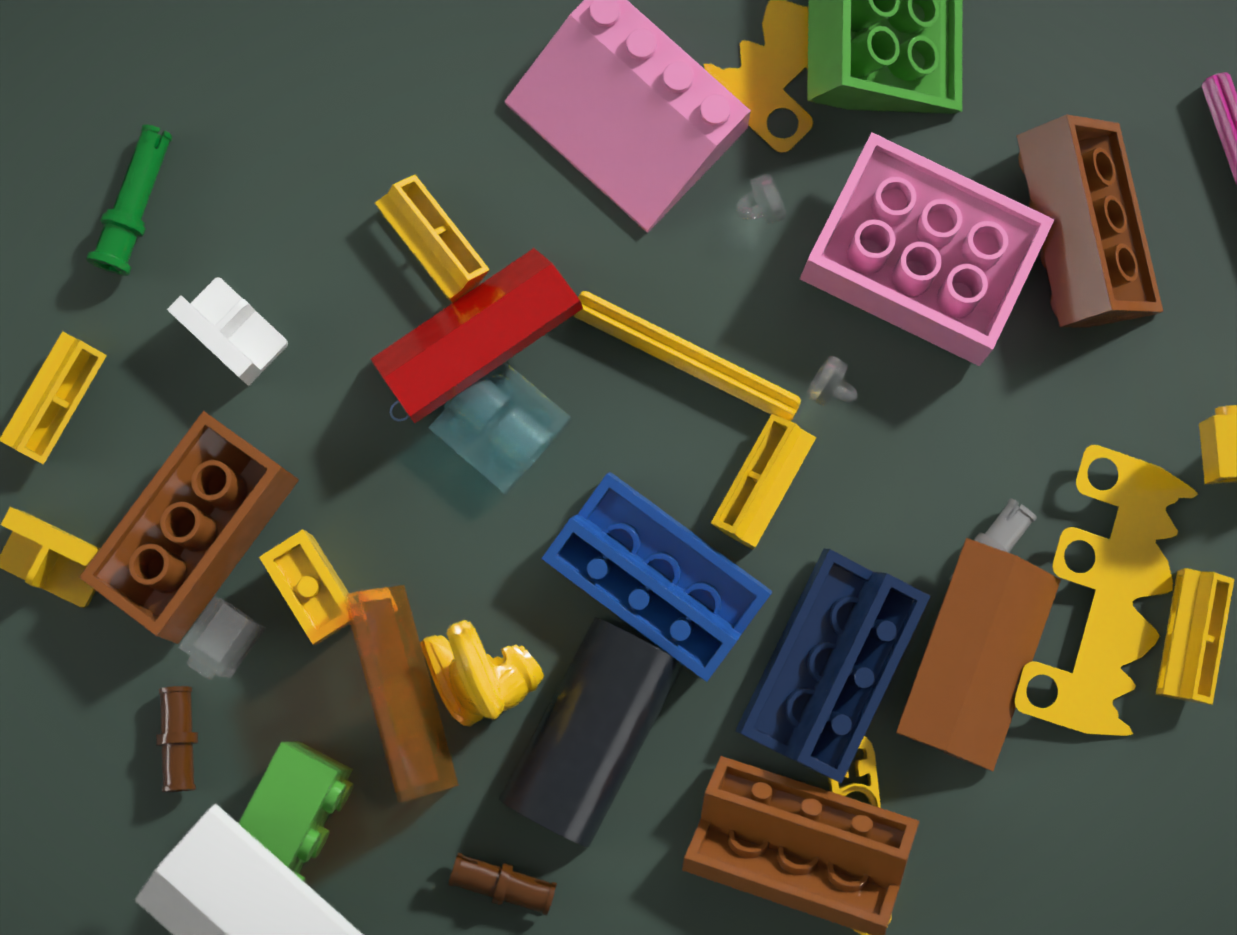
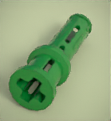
(124, 221)

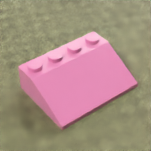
(628, 108)
(927, 249)

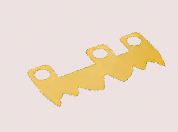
(770, 69)
(1123, 570)

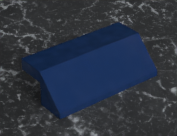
(832, 664)

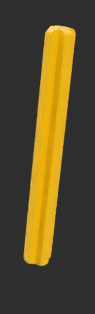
(687, 357)

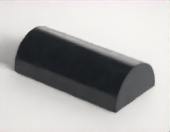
(591, 732)

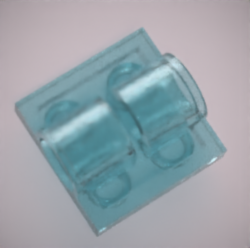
(500, 425)

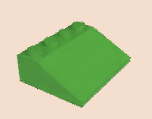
(886, 55)

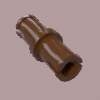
(177, 739)
(502, 884)

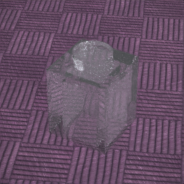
(220, 639)

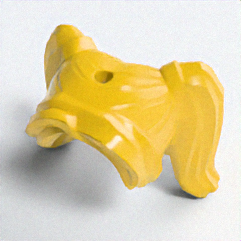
(474, 682)

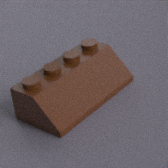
(1097, 240)
(189, 529)

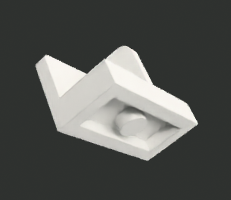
(230, 329)

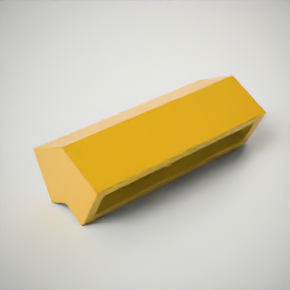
(432, 237)
(52, 397)
(763, 481)
(1195, 636)

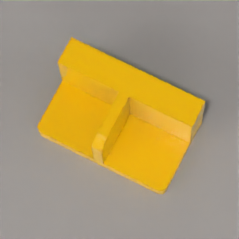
(47, 557)
(308, 585)

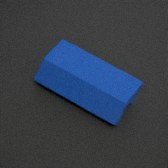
(657, 576)

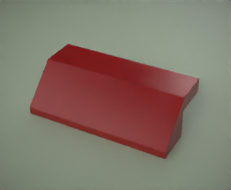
(476, 334)

